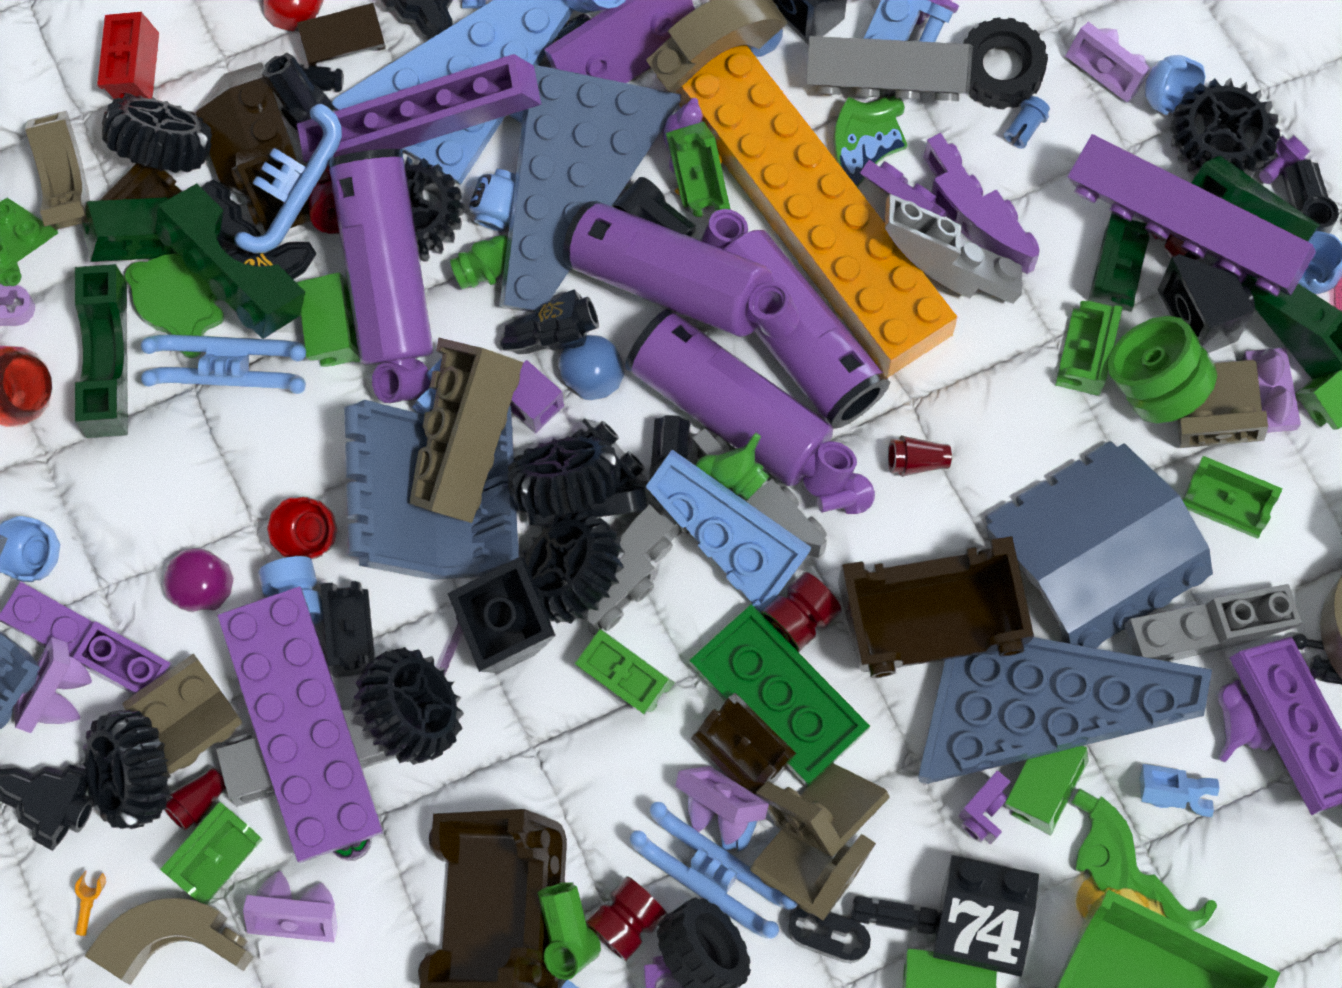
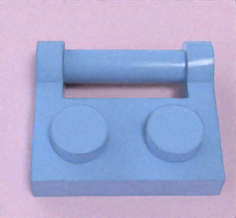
(898, 17)

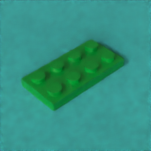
(782, 690)

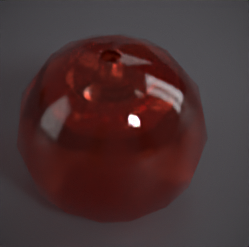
(24, 386)

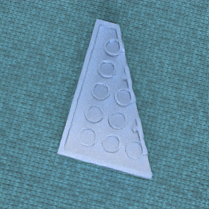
(481, 37)

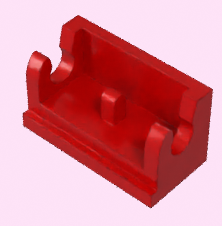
(128, 55)

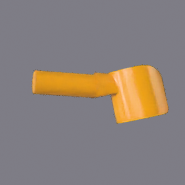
(87, 898)

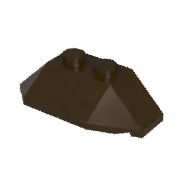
(242, 116)

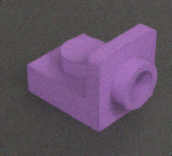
(988, 800)

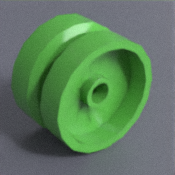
(1162, 369)

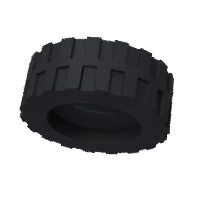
(1025, 43)
(706, 926)

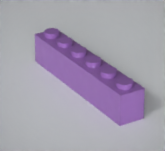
(431, 108)
(1191, 215)

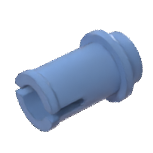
(1032, 114)

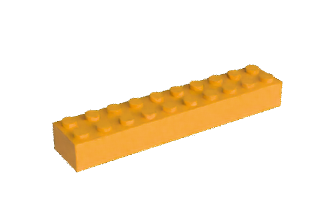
(818, 212)

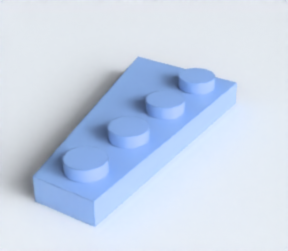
(740, 538)

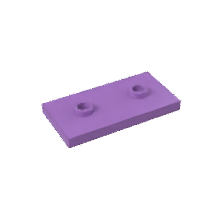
(618, 39)
(1295, 719)

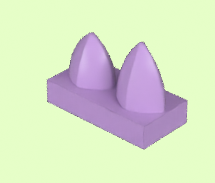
(1108, 62)
(1276, 388)
(41, 701)
(715, 793)
(277, 915)

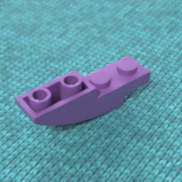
(983, 219)
(89, 642)

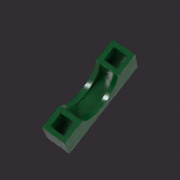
(258, 294)
(103, 383)

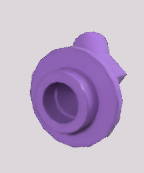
(1288, 152)
(855, 497)

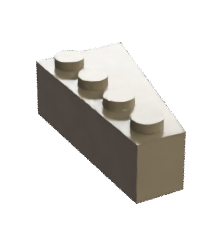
(463, 428)

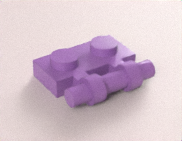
(893, 182)

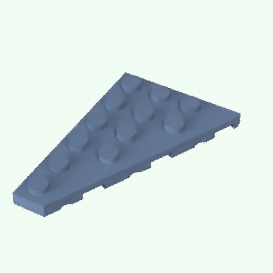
(572, 152)
(1050, 701)

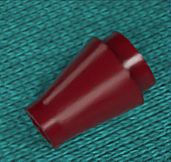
(917, 456)
(193, 800)

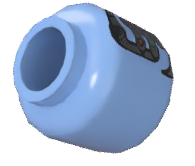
(493, 200)

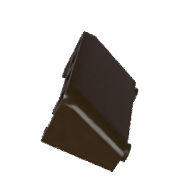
(936, 609)
(492, 900)

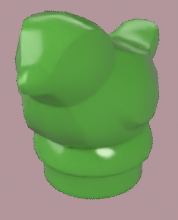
(481, 262)
(736, 469)

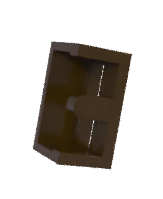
(245, 175)

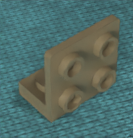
(1230, 412)
(186, 711)
(827, 810)
(808, 874)

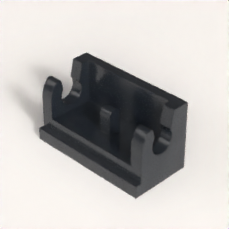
(347, 628)

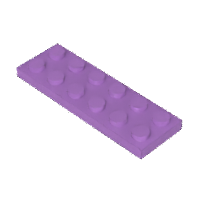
(300, 725)

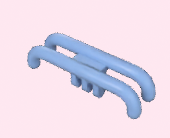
(293, 182)
(224, 362)
(711, 872)

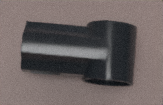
(293, 89)
(1309, 194)
(648, 202)
(669, 434)

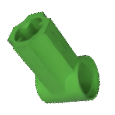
(571, 941)

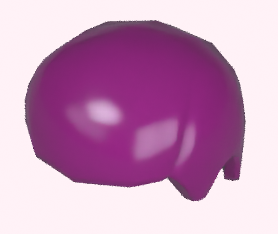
(197, 580)

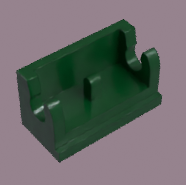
(123, 230)
(1119, 263)

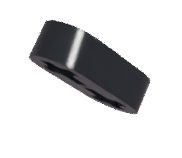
(825, 944)

